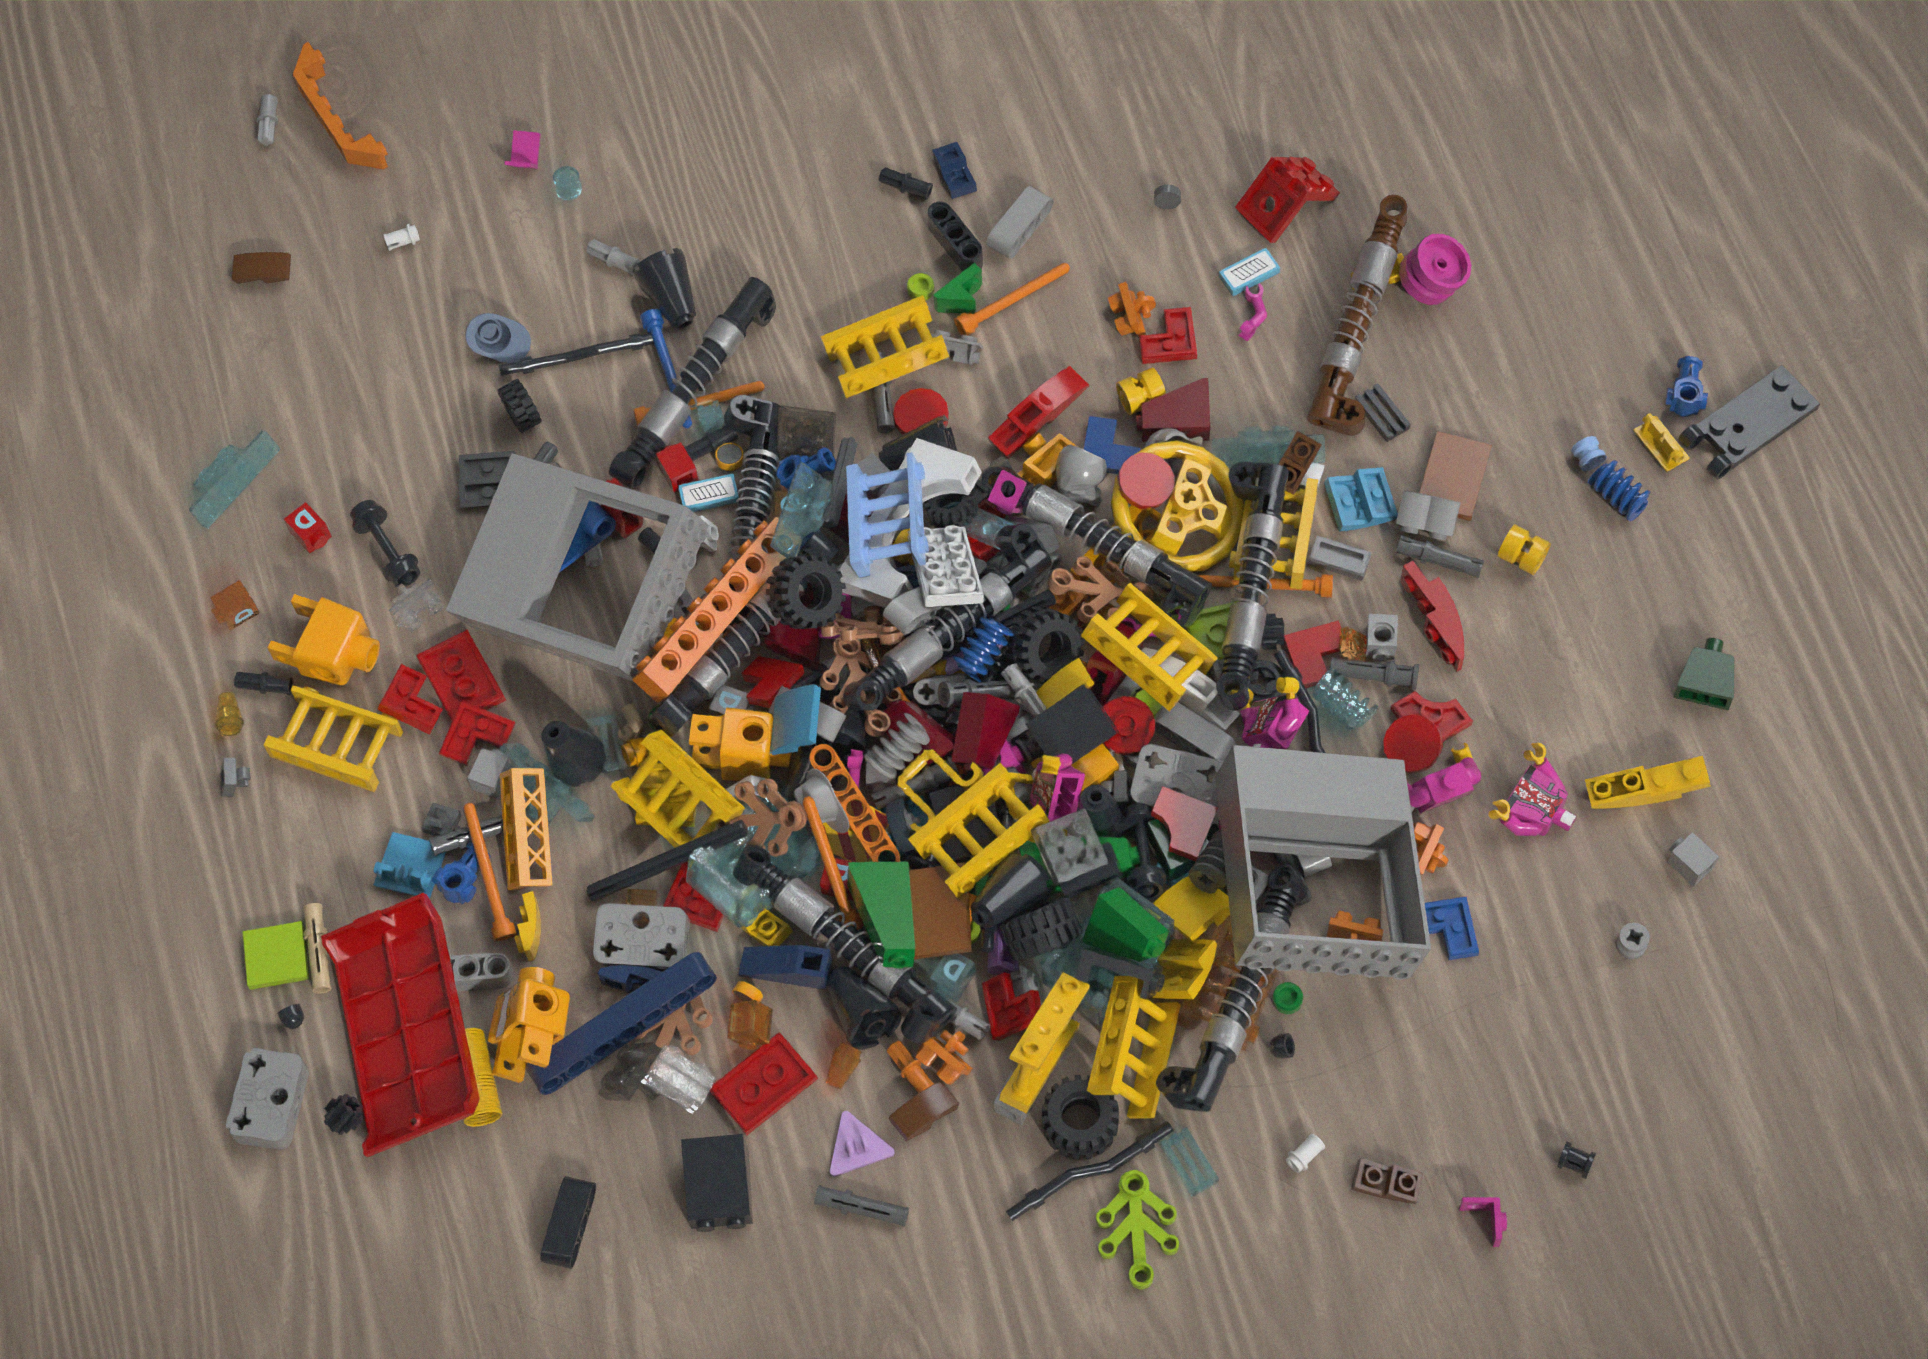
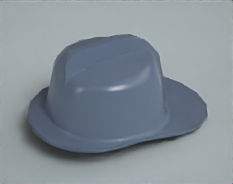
(498, 338)

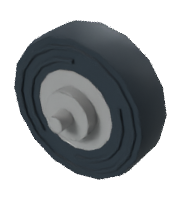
(899, 821)

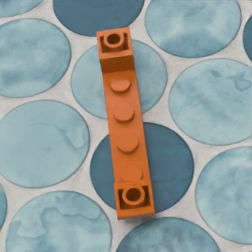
(360, 152)

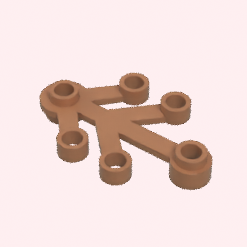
(1062, 581)
(854, 629)
(852, 660)
(790, 815)
(679, 1021)

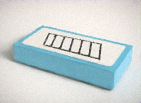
(1249, 271)
(709, 493)

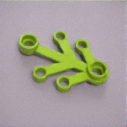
(1137, 1223)

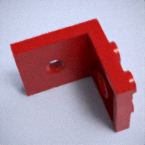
(1290, 184)

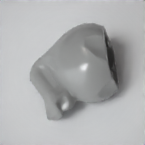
(1080, 474)

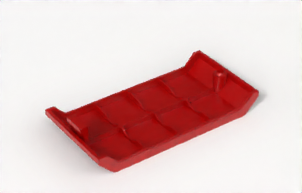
(403, 1022)

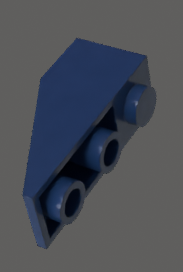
(787, 965)

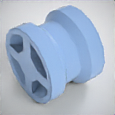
(1588, 453)

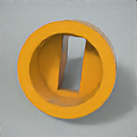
(1034, 444)

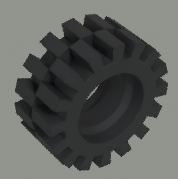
(519, 405)
(955, 516)

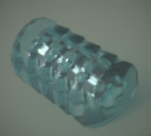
(1342, 701)

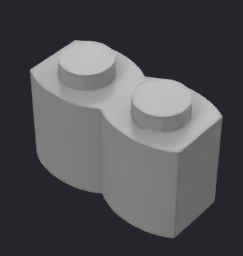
(1428, 514)

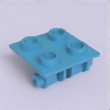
(408, 866)

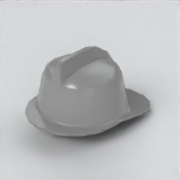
(827, 804)

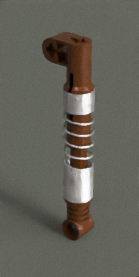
(1343, 354)

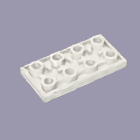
(949, 569)

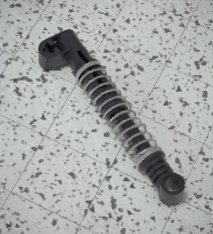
(755, 490)

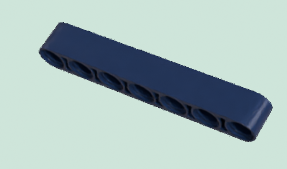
(623, 1022)

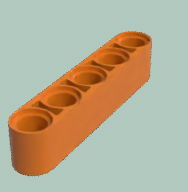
(853, 793)

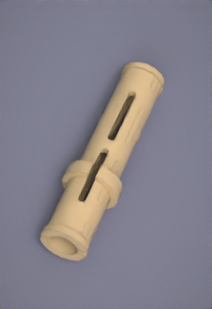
(313, 917)

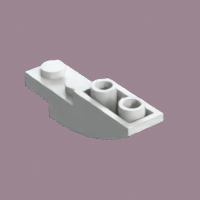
(1200, 694)

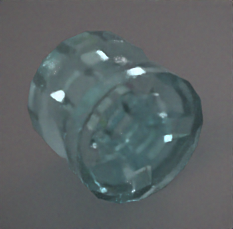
(562, 178)
(710, 416)

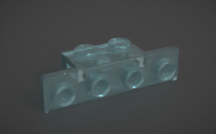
(1260, 446)
(230, 476)
(801, 511)
(556, 791)

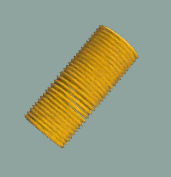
(489, 1106)

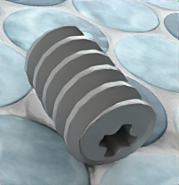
(899, 747)

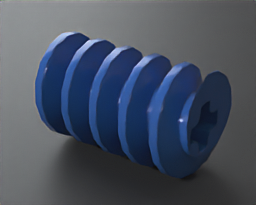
(1619, 490)
(982, 647)

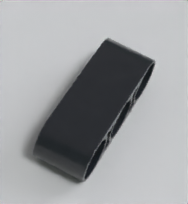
(952, 227)
(568, 1222)

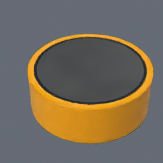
(729, 456)
(747, 992)

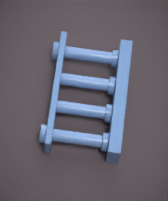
(860, 507)

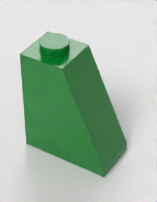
(1124, 927)

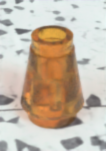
(842, 1065)

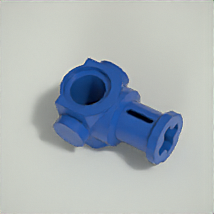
(1687, 386)
(819, 462)
(459, 871)

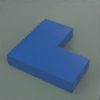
(1100, 442)
(1455, 922)

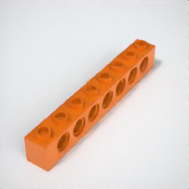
(661, 682)

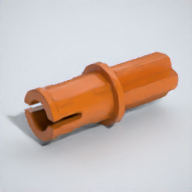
(909, 1066)

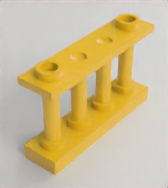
(877, 328)
(1296, 544)
(1137, 664)
(336, 765)
(682, 769)
(961, 812)
(1115, 1041)
(1044, 1042)

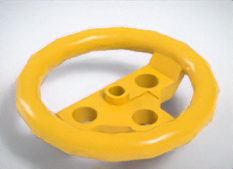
(1186, 507)

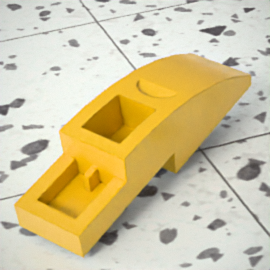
(1647, 786)

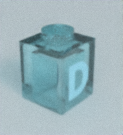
(952, 976)

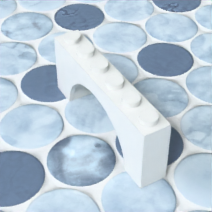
(944, 474)

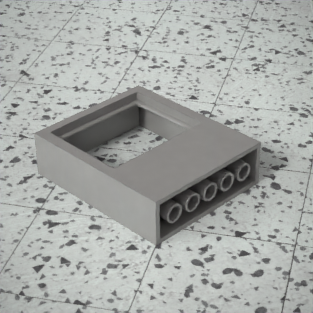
(527, 543)
(1327, 810)

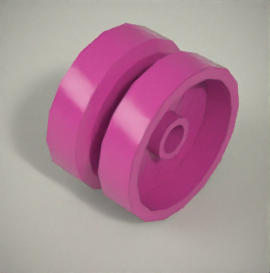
(1435, 269)

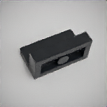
(1094, 877)

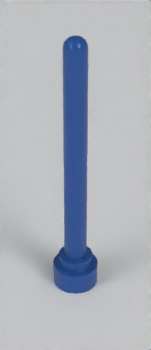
(653, 323)

